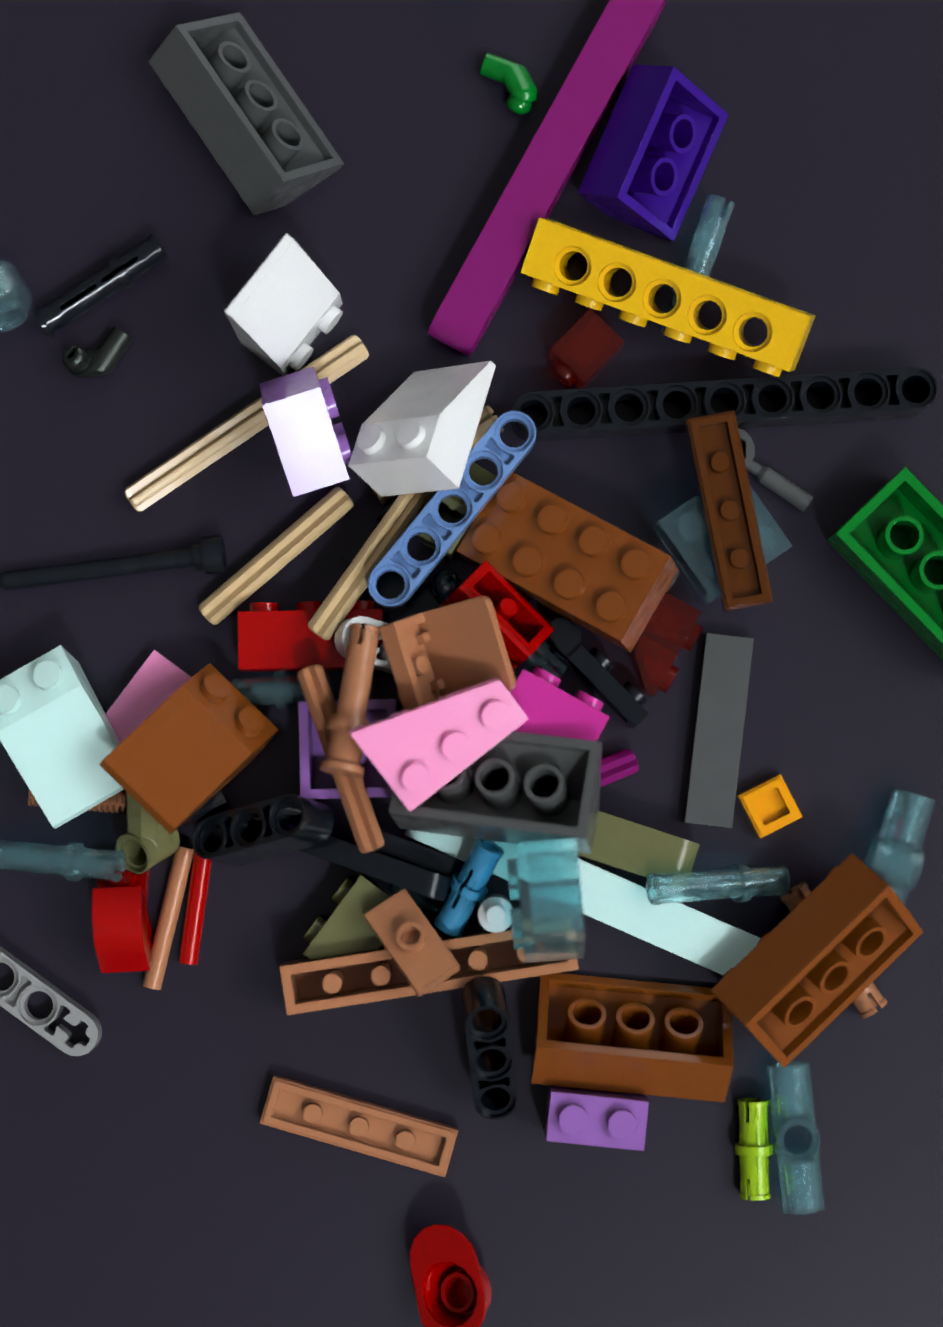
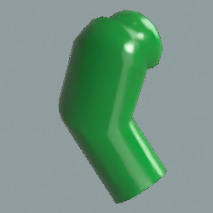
(516, 80)

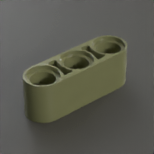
(640, 848)

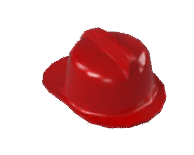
(448, 1279)

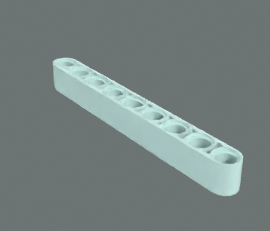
(627, 908)

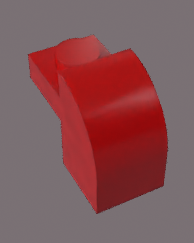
(122, 923)

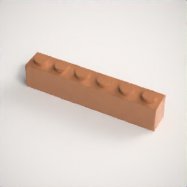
(375, 976)

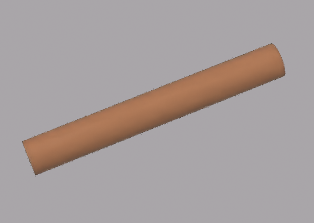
(168, 917)

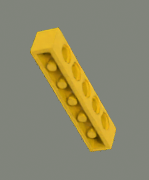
(556, 243)

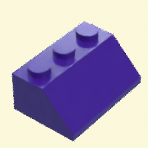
(653, 150)

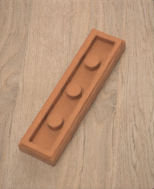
(359, 1125)

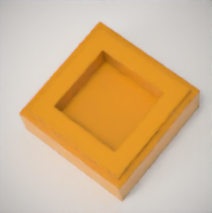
(769, 806)

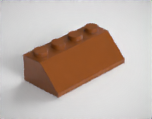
(818, 959)
(632, 1037)

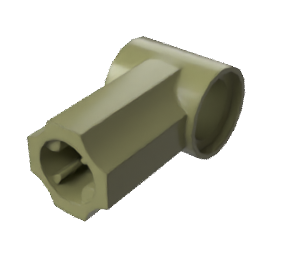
(145, 839)

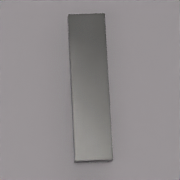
(718, 730)

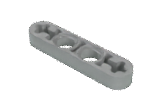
(16, 1000)

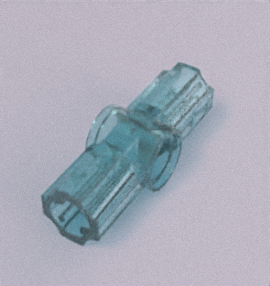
(897, 850)
(800, 1166)

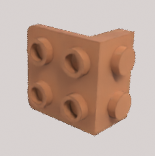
(446, 651)

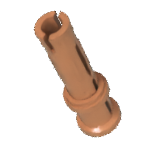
(343, 752)

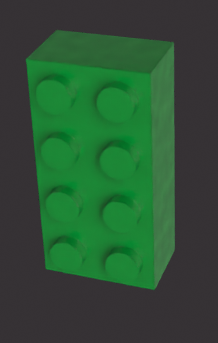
(899, 552)

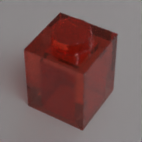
(584, 351)

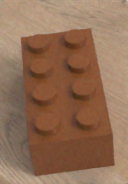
(570, 560)

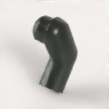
(97, 360)

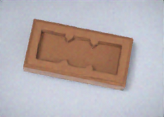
(412, 942)

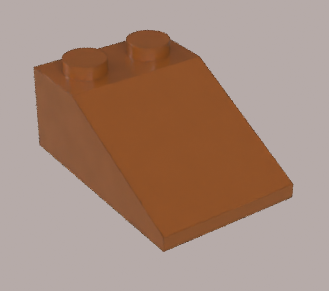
(189, 748)

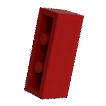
(282, 640)

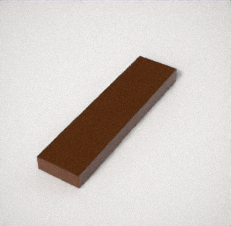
(729, 511)

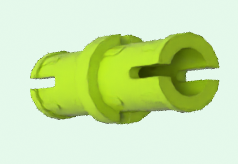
(753, 1149)

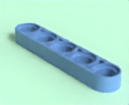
(445, 533)

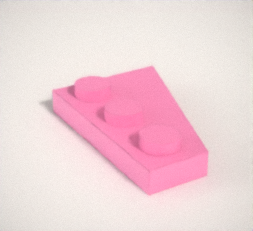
(435, 742)

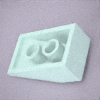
(57, 735)

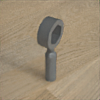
(771, 478)

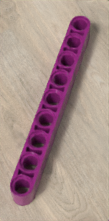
(543, 172)

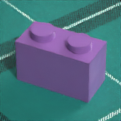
(596, 1118)

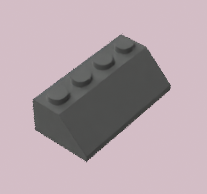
(244, 111)
(517, 793)

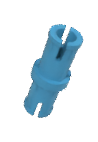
(468, 887)

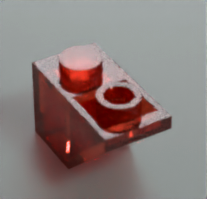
(668, 631)

